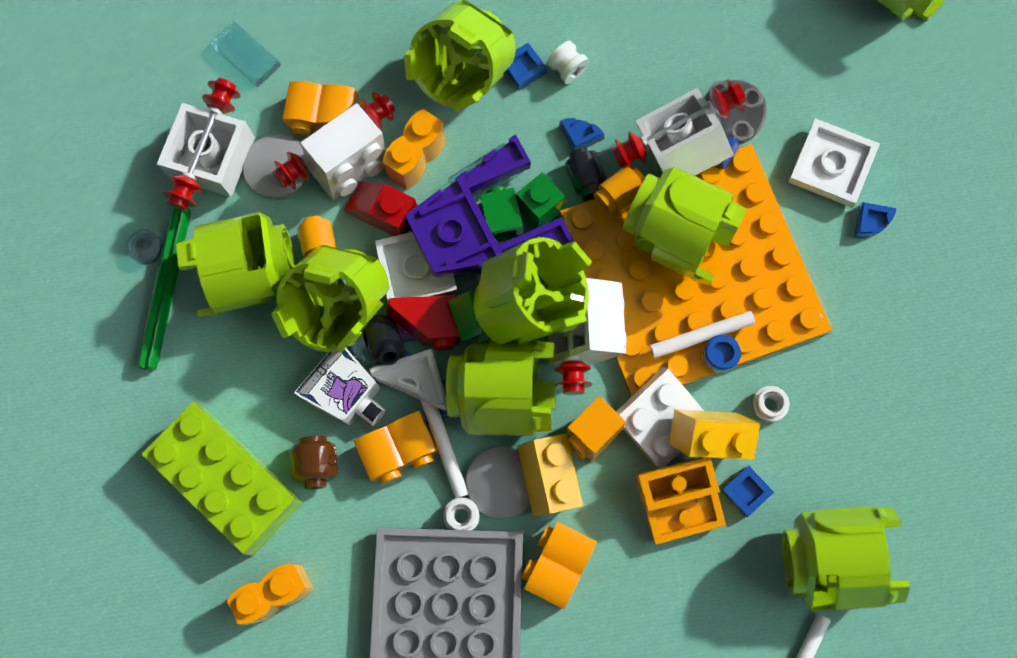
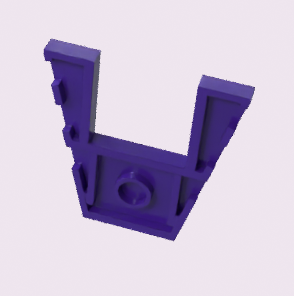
(452, 226)

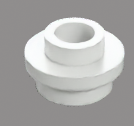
(778, 396)
(461, 504)

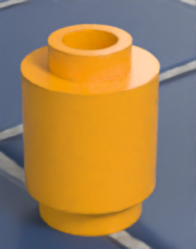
(619, 190)
(315, 232)

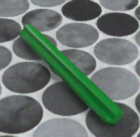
(162, 290)

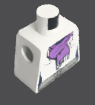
(342, 389)

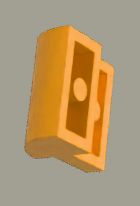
(681, 499)

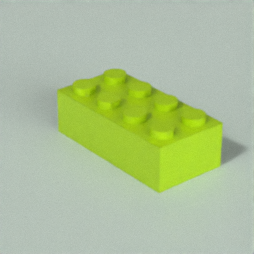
(222, 479)

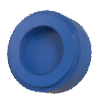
(722, 353)

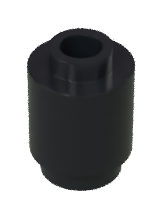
(585, 172)
(384, 340)

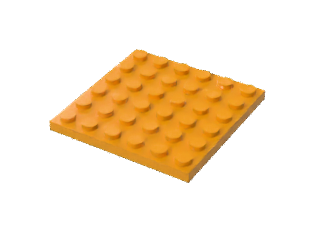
(753, 274)

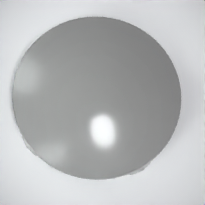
(746, 123)
(260, 164)
(498, 483)

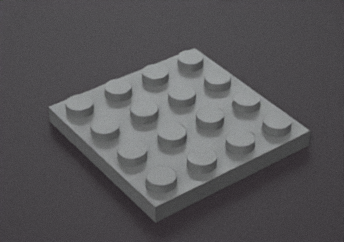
(447, 594)

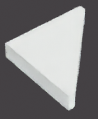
(415, 376)

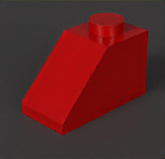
(381, 207)
(426, 319)

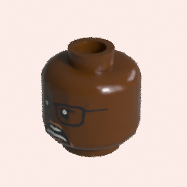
(313, 462)

